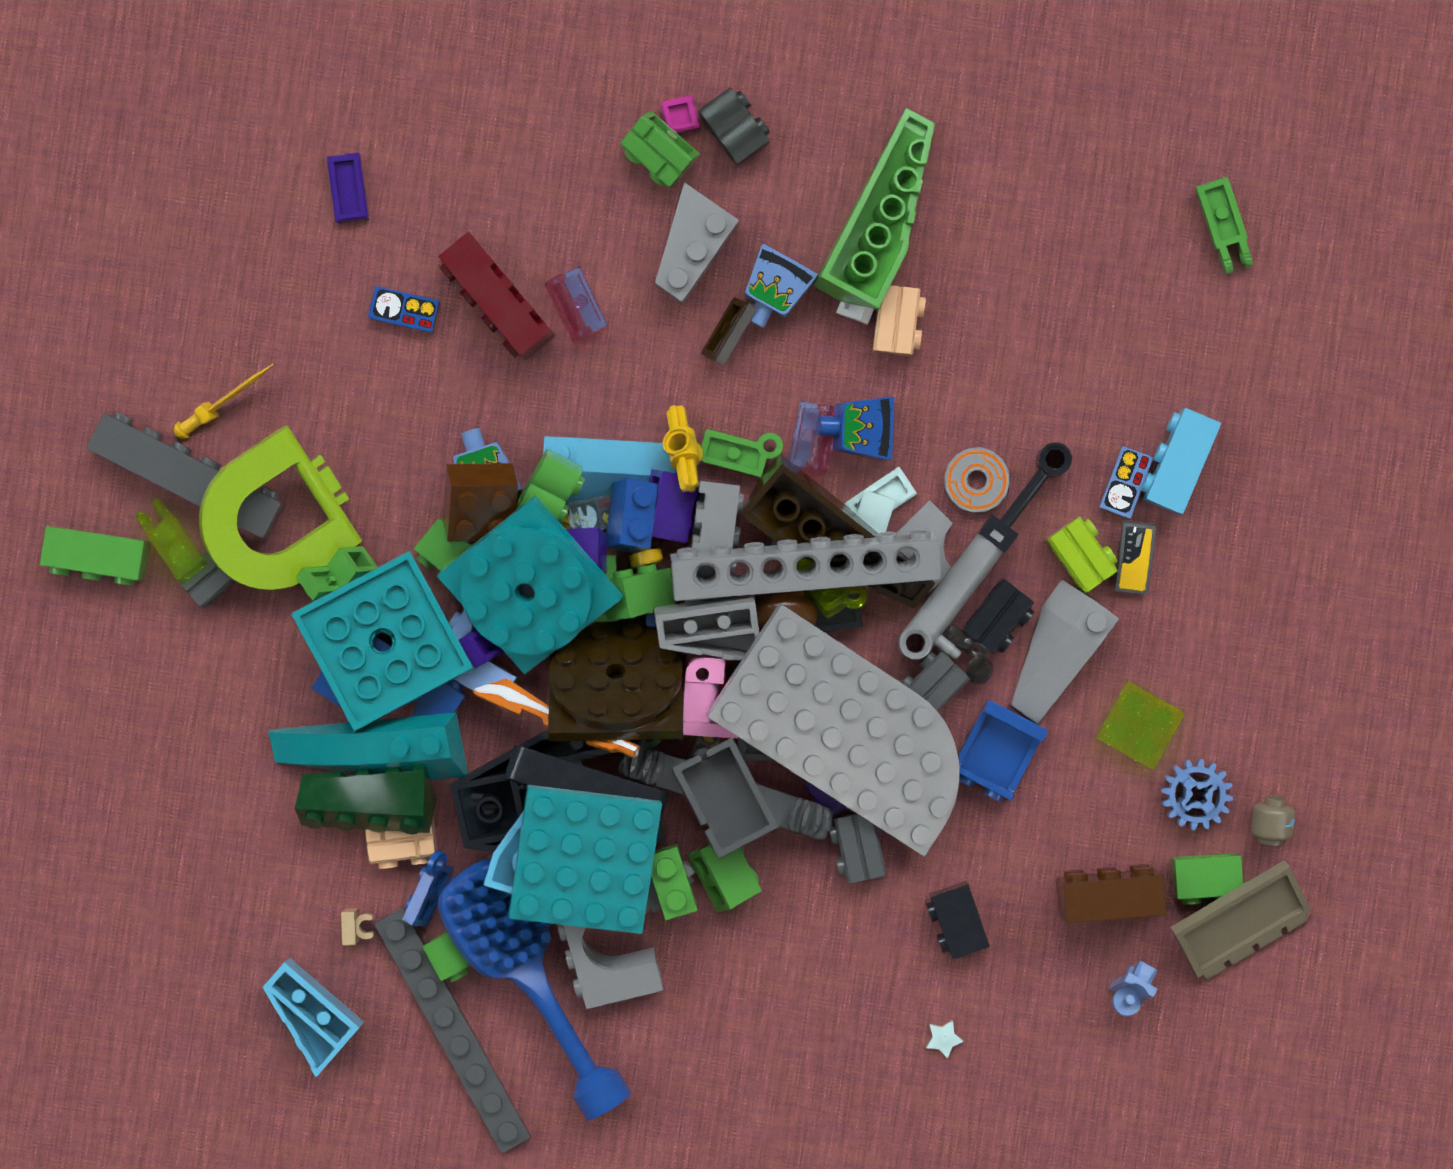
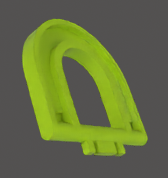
(245, 475)

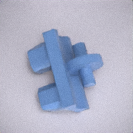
(1133, 989)

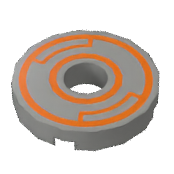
(976, 460)

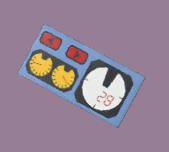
(1125, 482)

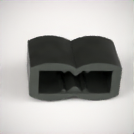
(734, 125)

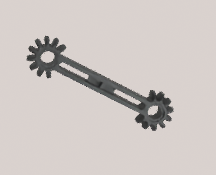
(788, 811)

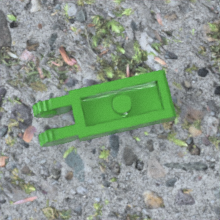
(1223, 221)

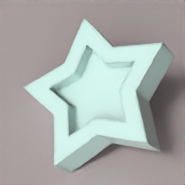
(943, 1038)

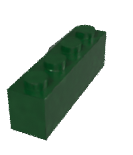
(368, 800)

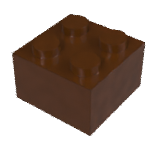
(477, 499)

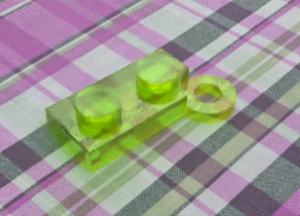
(834, 599)

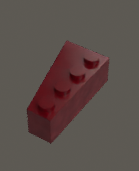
(496, 296)

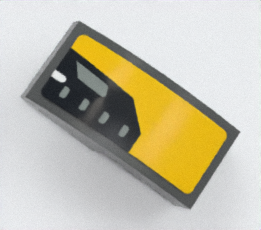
(1135, 557)

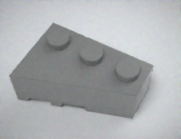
(693, 243)
(709, 627)

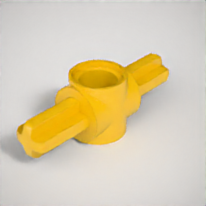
(682, 448)

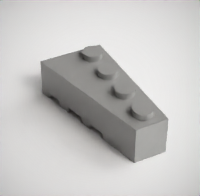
(716, 521)

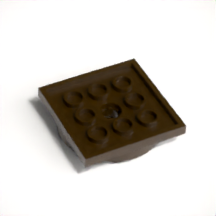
(634, 707)

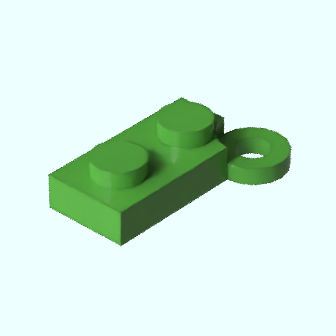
(738, 453)

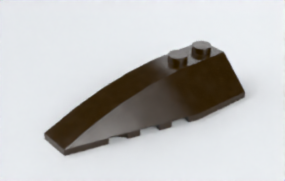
(797, 508)

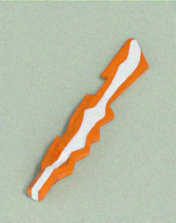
(515, 699)

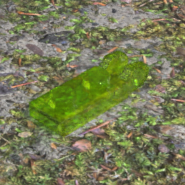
(173, 543)

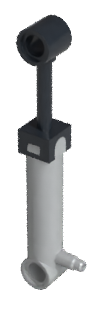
(975, 564)

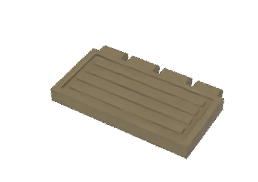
(1242, 919)

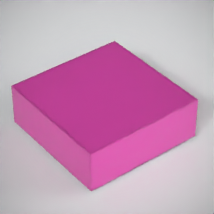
(680, 114)

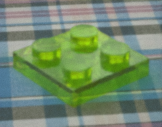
(1140, 725)

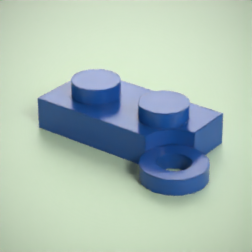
(432, 880)

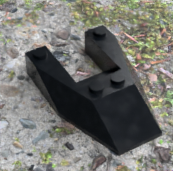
(491, 804)

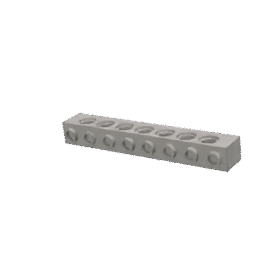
(922, 565)

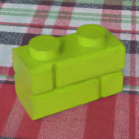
(1082, 554)

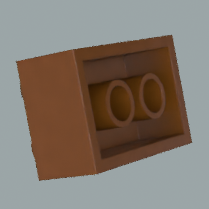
(1111, 894)

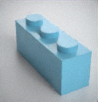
(1180, 460)

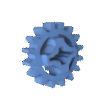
(1184, 804)

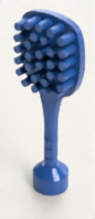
(514, 951)

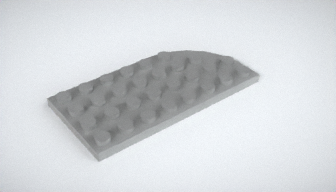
(844, 728)

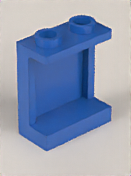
(998, 750)

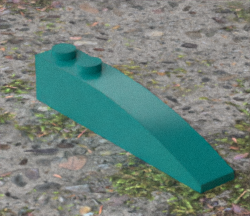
(382, 744)

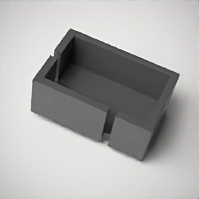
(725, 798)

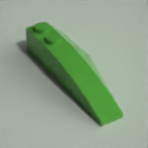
(881, 220)

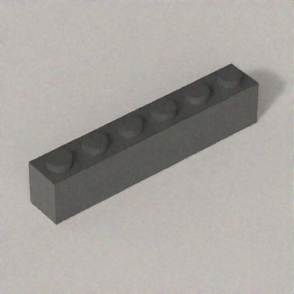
(176, 469)

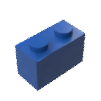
(631, 515)

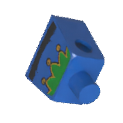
(861, 428)

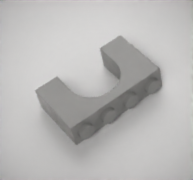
(609, 978)

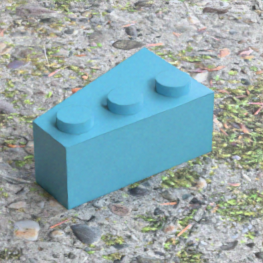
(311, 1013)

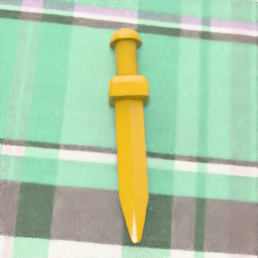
(207, 412)

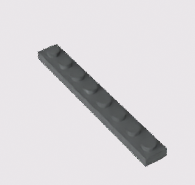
(453, 1032)

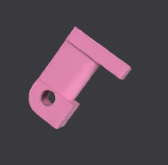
(700, 696)

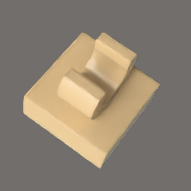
(352, 926)

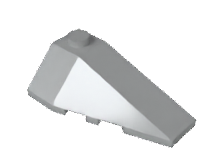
(1063, 641)

